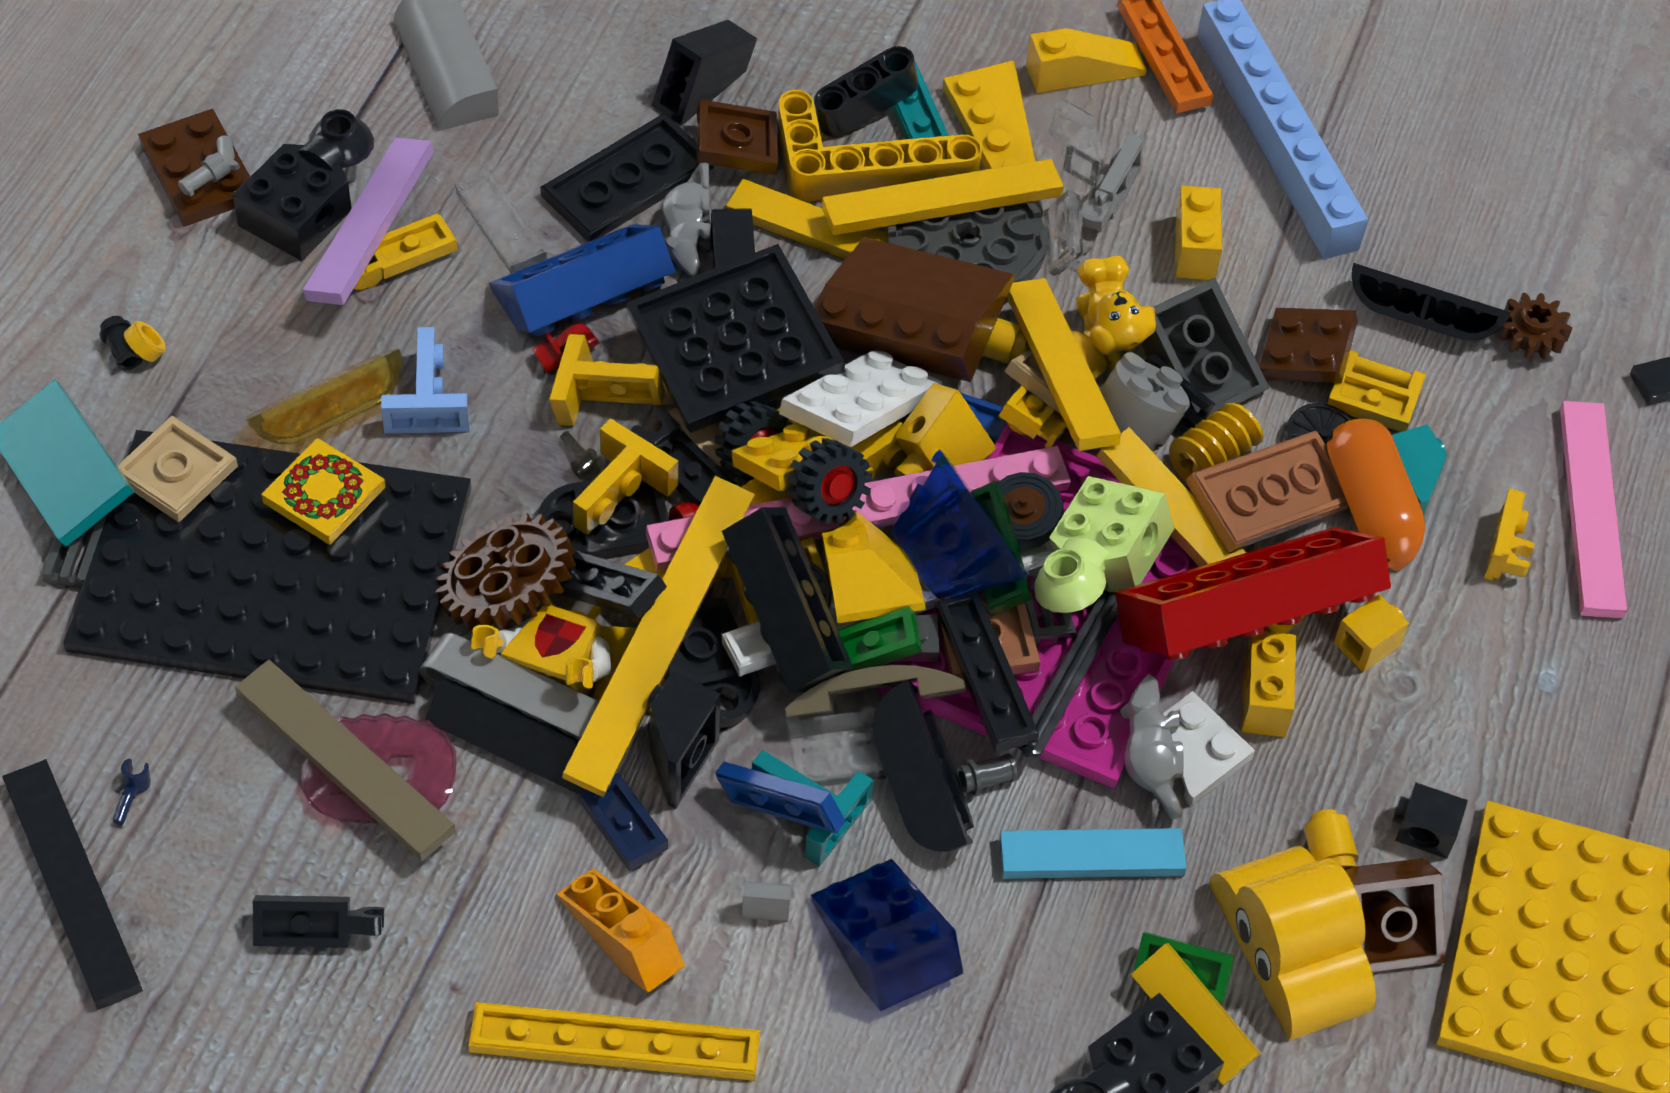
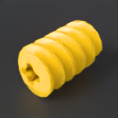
(1215, 440)

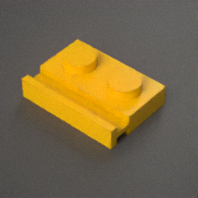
(1033, 417)

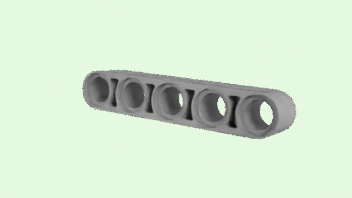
(509, 685)

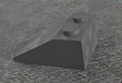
(1206, 346)

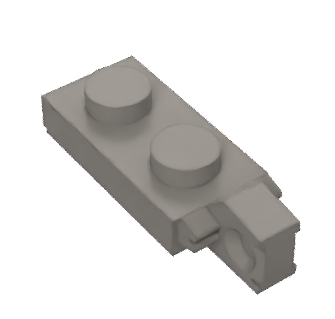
(1113, 187)

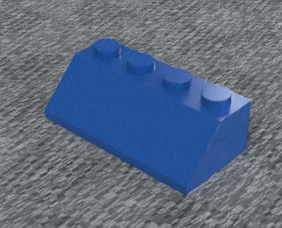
(584, 277)

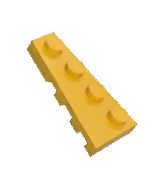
(993, 112)

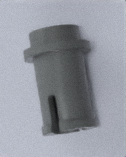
(986, 773)

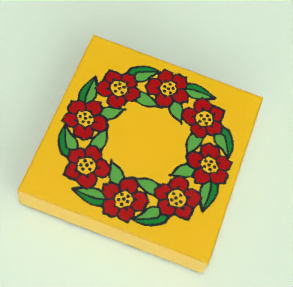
(323, 491)

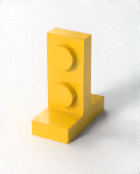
(583, 379)
(631, 463)

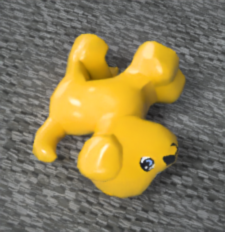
(1111, 312)

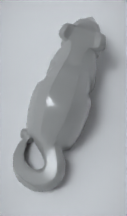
(688, 220)
(1150, 753)

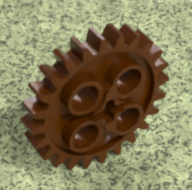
(506, 572)

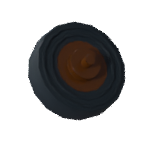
(1032, 506)

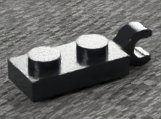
(311, 921)

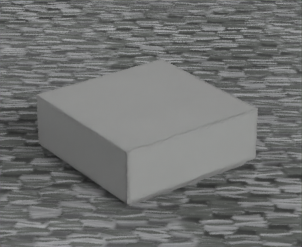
(766, 901)

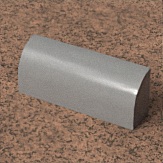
(447, 61)

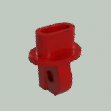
(551, 351)

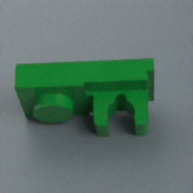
(882, 639)
(1208, 965)

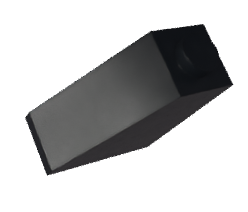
(701, 68)

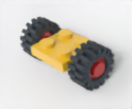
(814, 468)

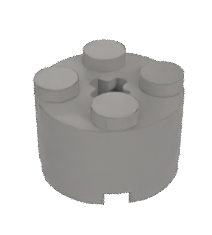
(1145, 399)

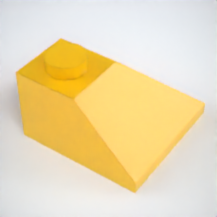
(869, 575)

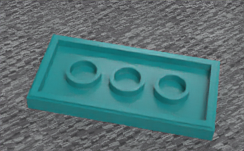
(61, 463)

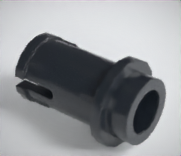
(113, 335)

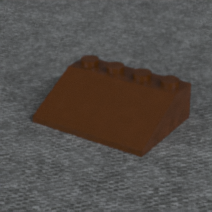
(914, 307)

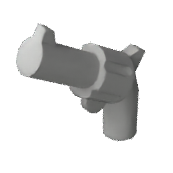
(213, 167)

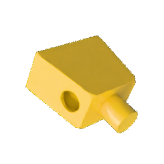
(945, 424)

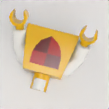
(554, 643)

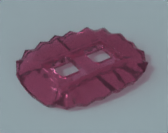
(388, 739)

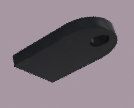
(622, 533)
(707, 662)

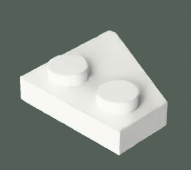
(1209, 747)

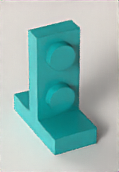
(851, 803)

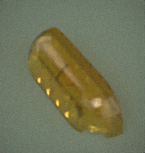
(328, 400)

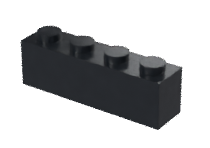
(786, 599)

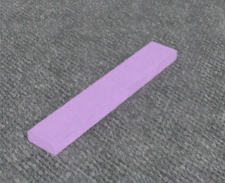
(368, 221)

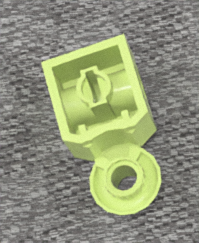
(1102, 544)

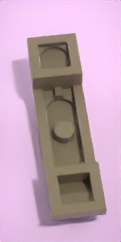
(819, 698)

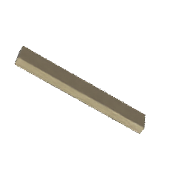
(345, 760)

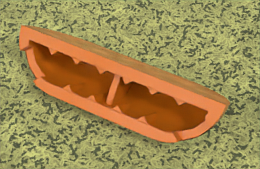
(1378, 488)

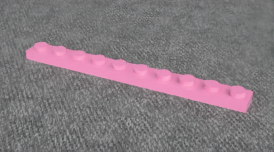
(885, 501)

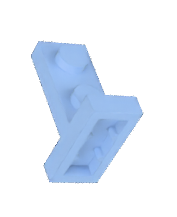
(429, 408)

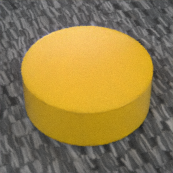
(145, 341)

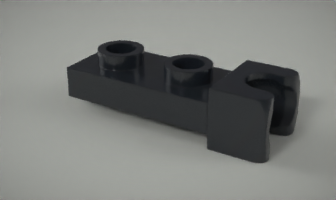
(695, 467)

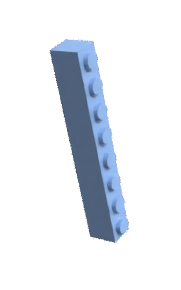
(1282, 128)

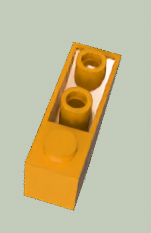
(623, 929)

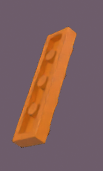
(1166, 54)

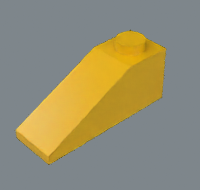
(1078, 59)

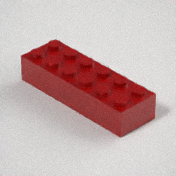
(1253, 592)

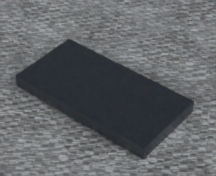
(623, 178)

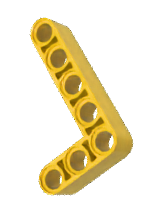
(841, 169)

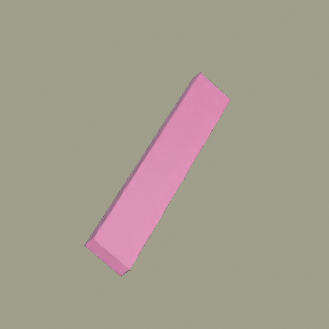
(1592, 510)

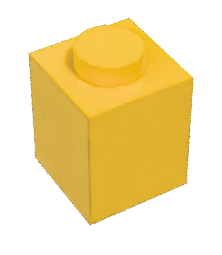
(1371, 632)

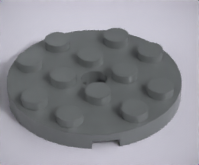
(1005, 240)

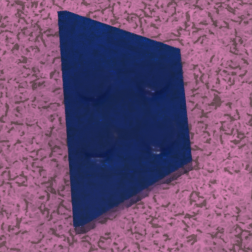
(953, 536)

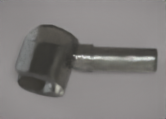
(585, 463)

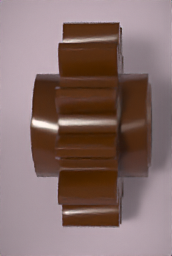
(1535, 326)

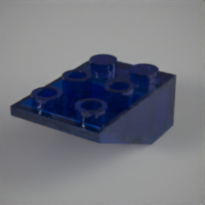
(889, 934)

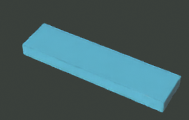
(1092, 853)

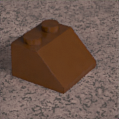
(1401, 913)

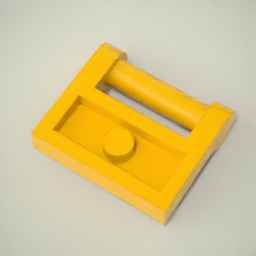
(1385, 399)

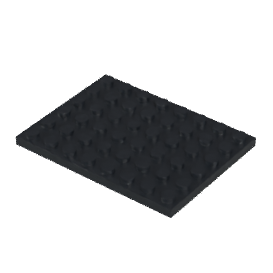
(255, 587)

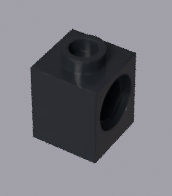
(1429, 819)

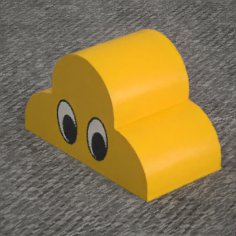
(1301, 937)

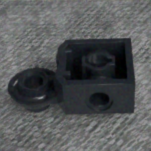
(303, 187)
(1148, 1054)

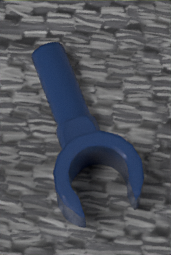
(132, 785)

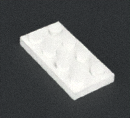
(860, 400)

